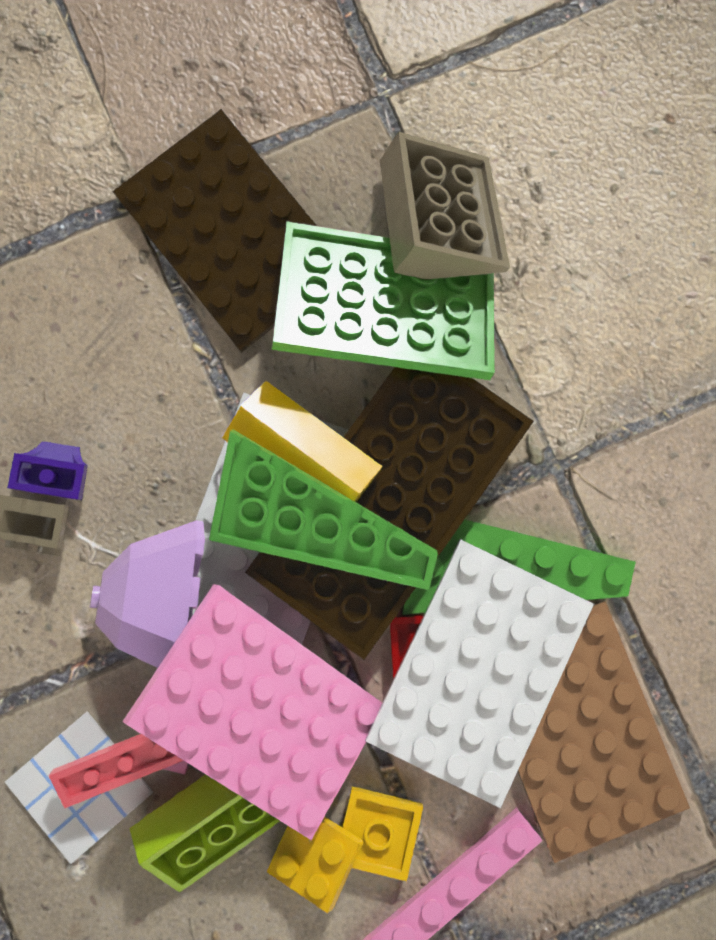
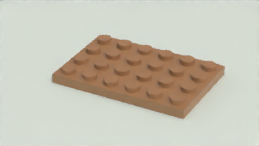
(597, 750)

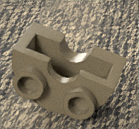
(32, 523)

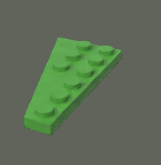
(292, 515)
(566, 566)

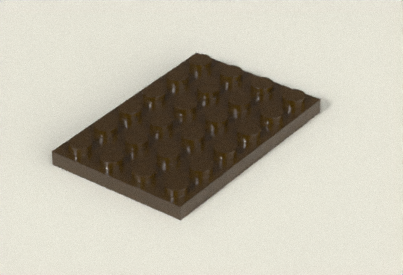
(218, 223)

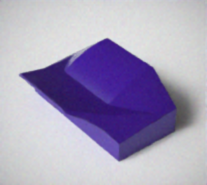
(49, 471)

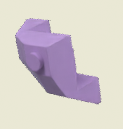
(151, 592)

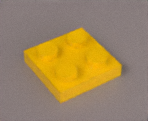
(388, 831)
(316, 866)

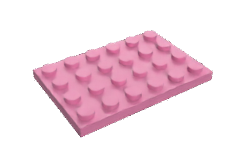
(256, 712)

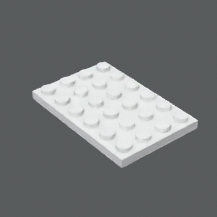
(479, 673)

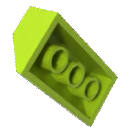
(196, 832)

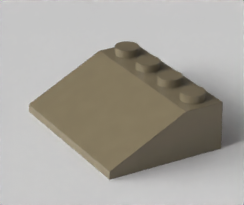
(441, 210)

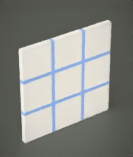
(86, 822)

